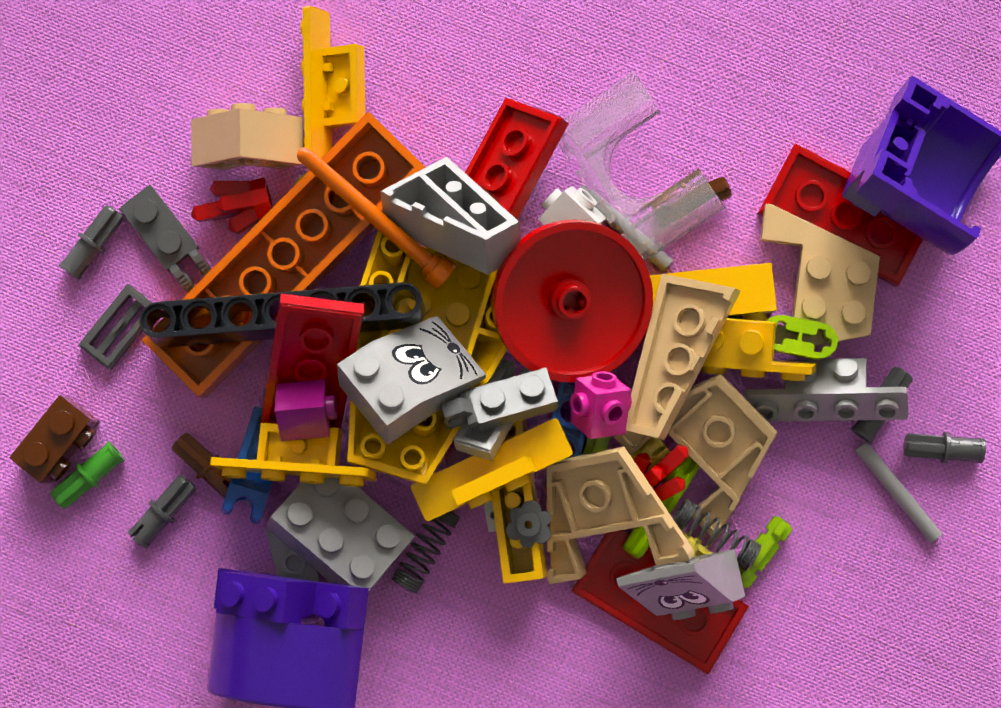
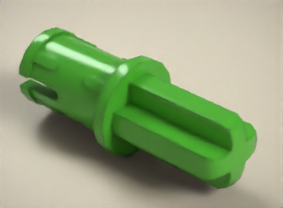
(87, 475)

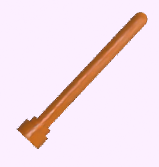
(433, 267)

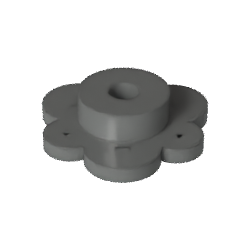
(537, 533)

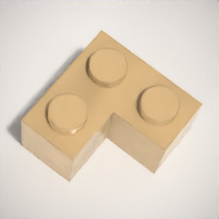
(246, 138)

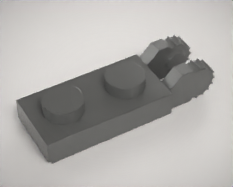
(164, 234)

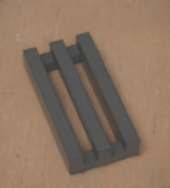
(106, 318)

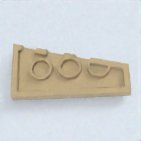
(676, 344)

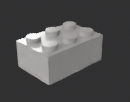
(340, 532)

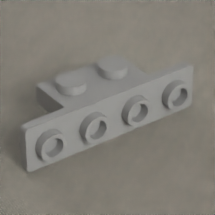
(831, 394)

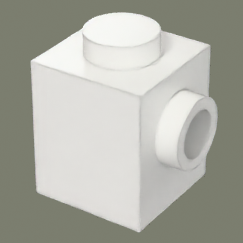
(570, 205)

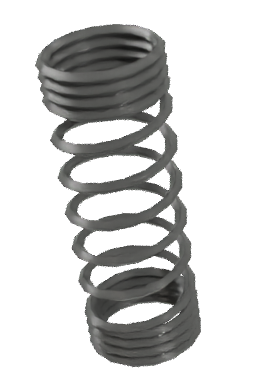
(749, 550)
(409, 581)

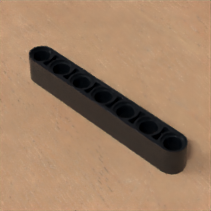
(263, 310)

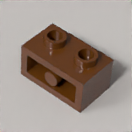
(55, 440)

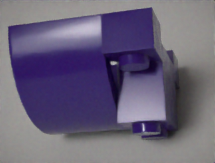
(925, 166)
(273, 659)

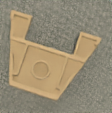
(833, 277)
(722, 437)
(601, 496)

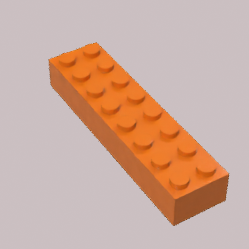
(292, 246)

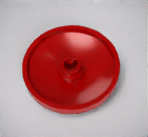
(572, 299)

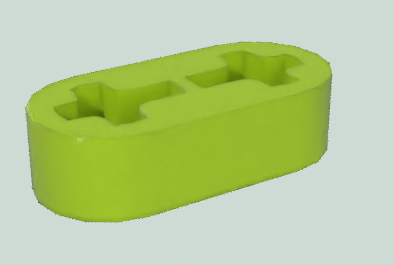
(804, 327)

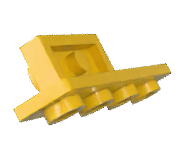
(331, 82)
(750, 347)
(306, 458)
(477, 478)

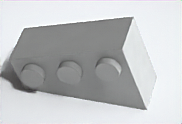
(452, 216)

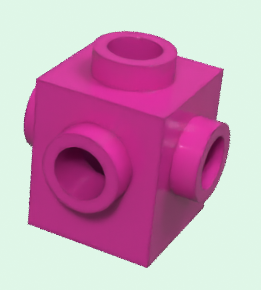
(600, 405)

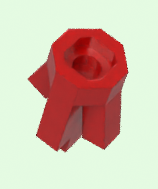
(242, 200)
(663, 470)

